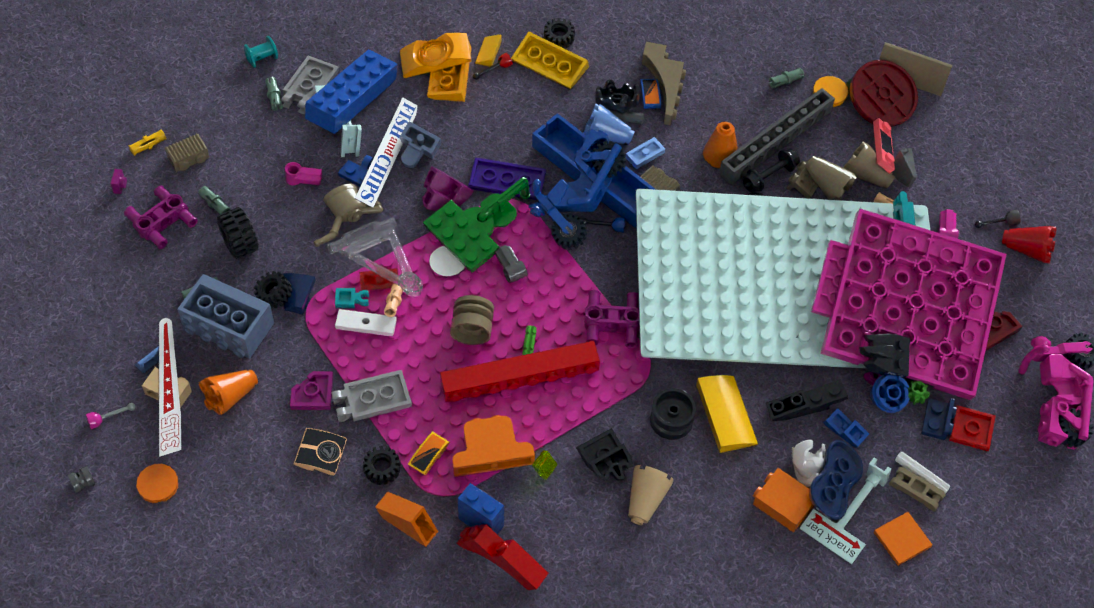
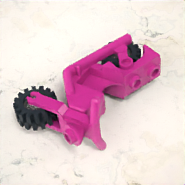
(1067, 414)

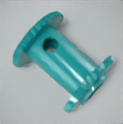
(261, 51)

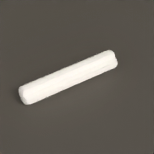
(913, 466)

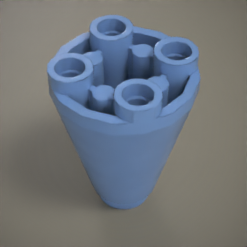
(606, 121)

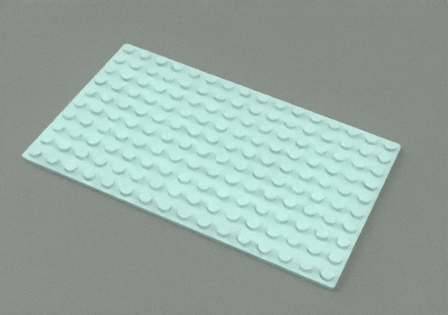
(738, 274)

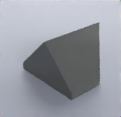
(905, 167)

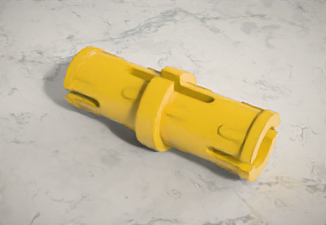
(137, 148)

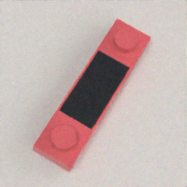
(883, 145)

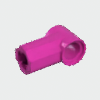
(296, 174)
(947, 223)

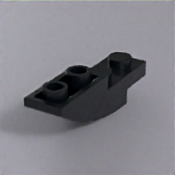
(806, 403)

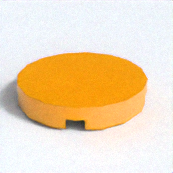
(834, 87)

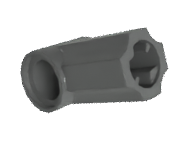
(512, 267)

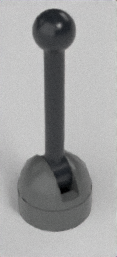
(1012, 217)

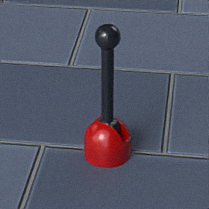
(503, 61)

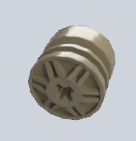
(472, 320)

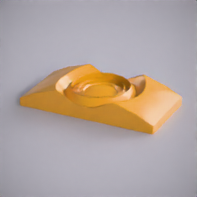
(436, 54)

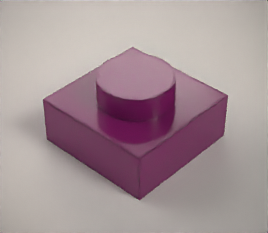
(118, 181)

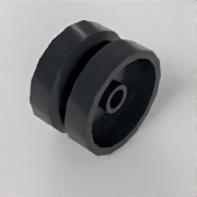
(672, 413)

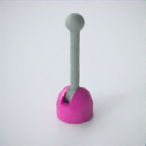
(95, 418)

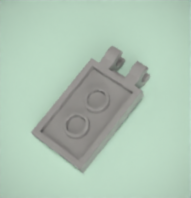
(302, 84)
(372, 396)

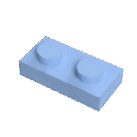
(645, 153)

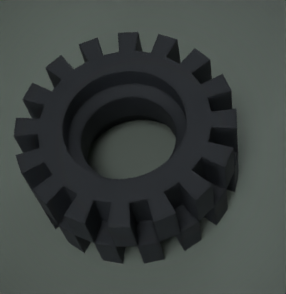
(563, 26)
(270, 281)
(381, 476)

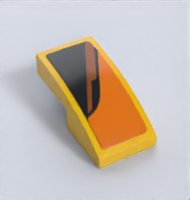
(428, 452)

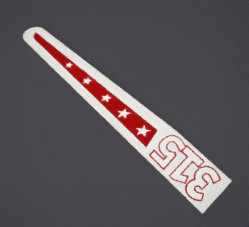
(168, 392)

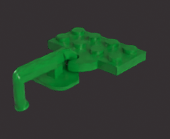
(469, 231)

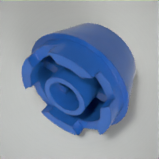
(890, 393)

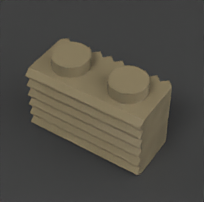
(187, 153)
(660, 180)

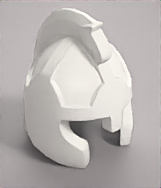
(807, 464)

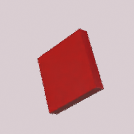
(972, 428)

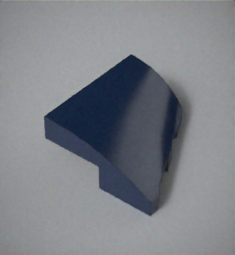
(300, 293)

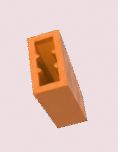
(407, 517)

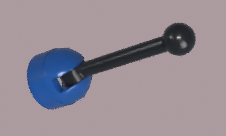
(617, 224)

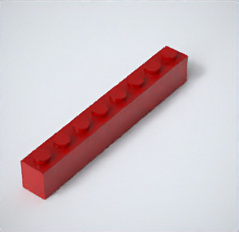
(519, 371)

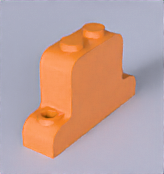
(491, 447)

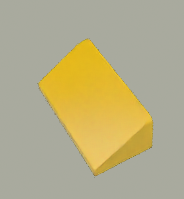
(488, 50)

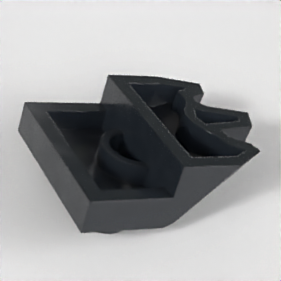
(887, 354)
(606, 455)

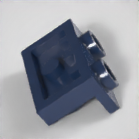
(938, 418)

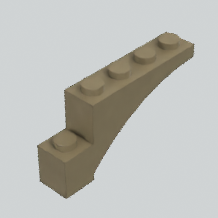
(668, 74)

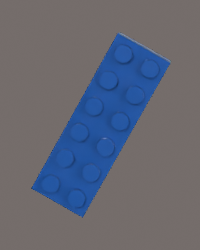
(350, 91)

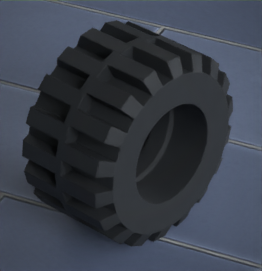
(237, 232)

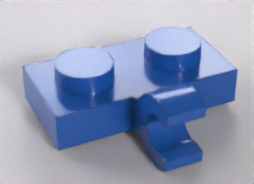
(354, 172)

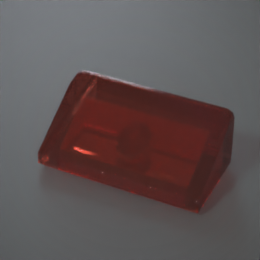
(373, 281)

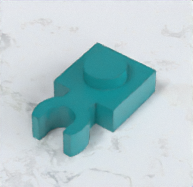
(348, 298)

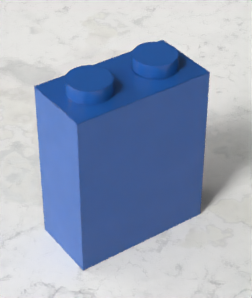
(479, 509)

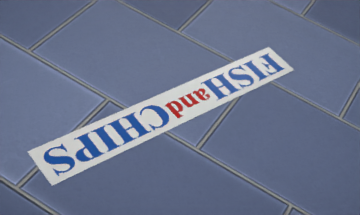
(386, 154)

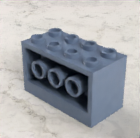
(225, 316)

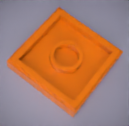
(902, 538)

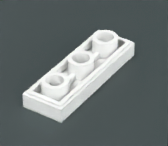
(365, 322)

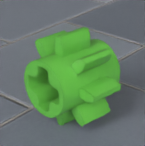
(917, 392)

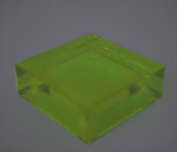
(544, 464)

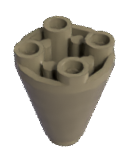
(865, 166)
(830, 177)

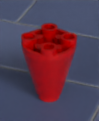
(1032, 241)

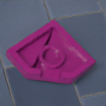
(313, 392)

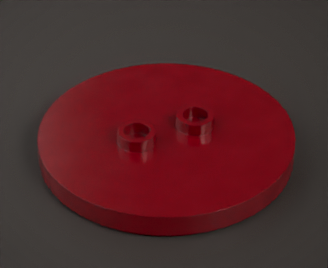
(883, 92)

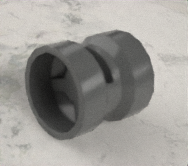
(81, 479)

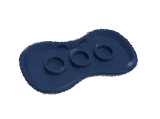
(832, 486)

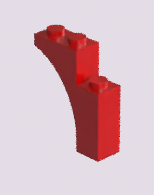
(505, 554)

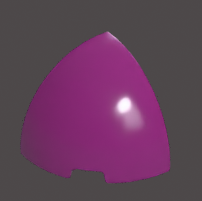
(442, 189)

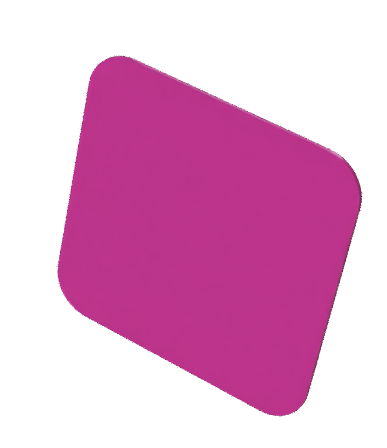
(422, 347)

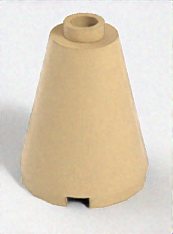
(647, 492)

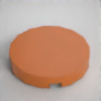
(157, 483)

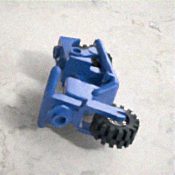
(582, 194)

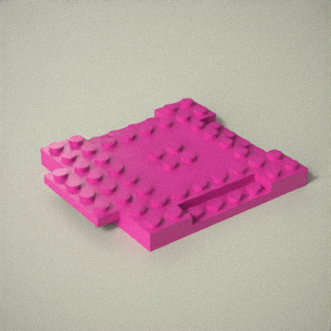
(913, 287)

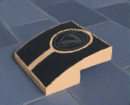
(320, 451)

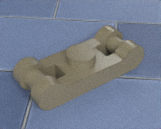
(917, 488)

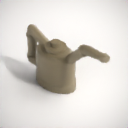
(345, 208)

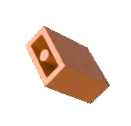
(783, 499)

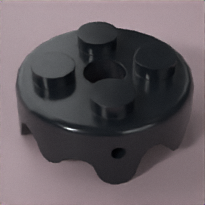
(617, 98)

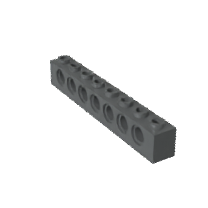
(776, 136)

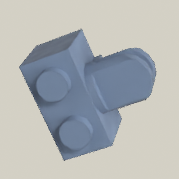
(418, 143)

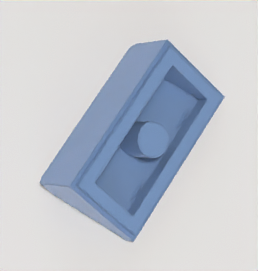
(148, 361)

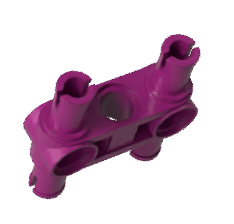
(160, 216)
(612, 318)

